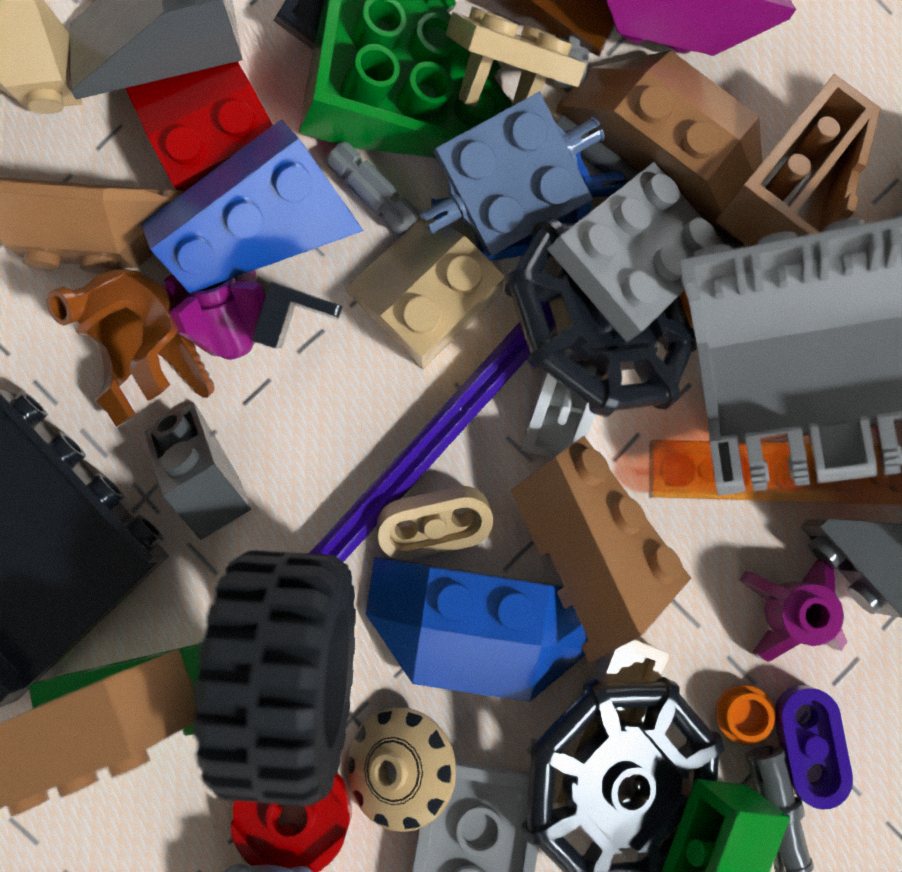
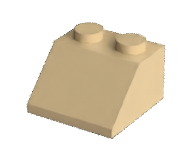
(427, 289)

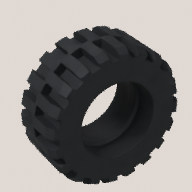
(276, 678)

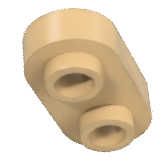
(434, 524)

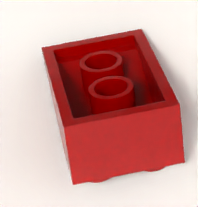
(199, 119)

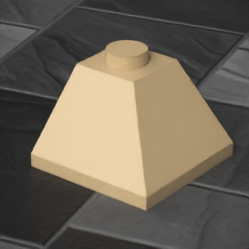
(35, 57)

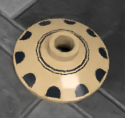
(422, 764)

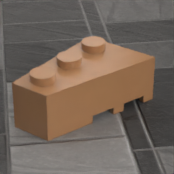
(810, 171)
(602, 547)
(93, 730)

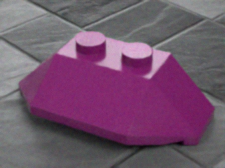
(697, 24)

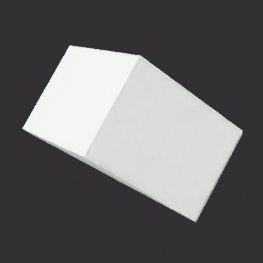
(556, 418)

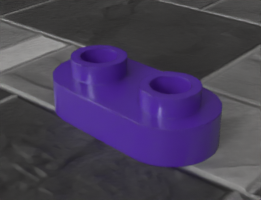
(814, 742)

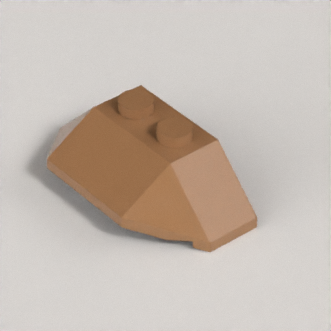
(675, 117)
(78, 223)

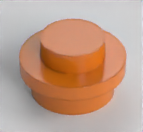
(745, 714)

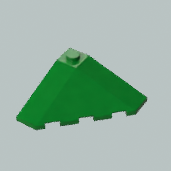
(391, 78)

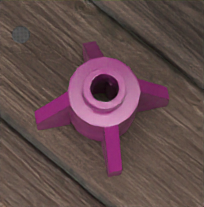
(219, 316)
(799, 612)

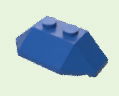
(473, 628)

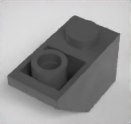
(195, 471)
(866, 556)

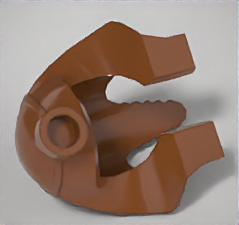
(133, 327)

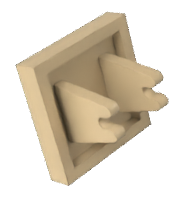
(495, 38)

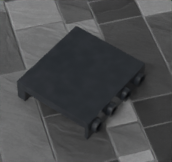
(63, 546)

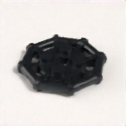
(592, 338)
(603, 763)

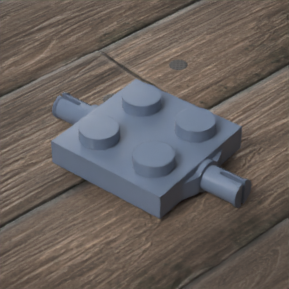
(512, 174)

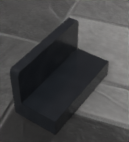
(279, 310)

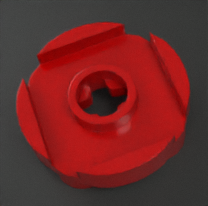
(315, 845)

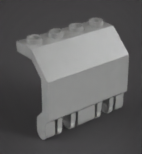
(801, 346)

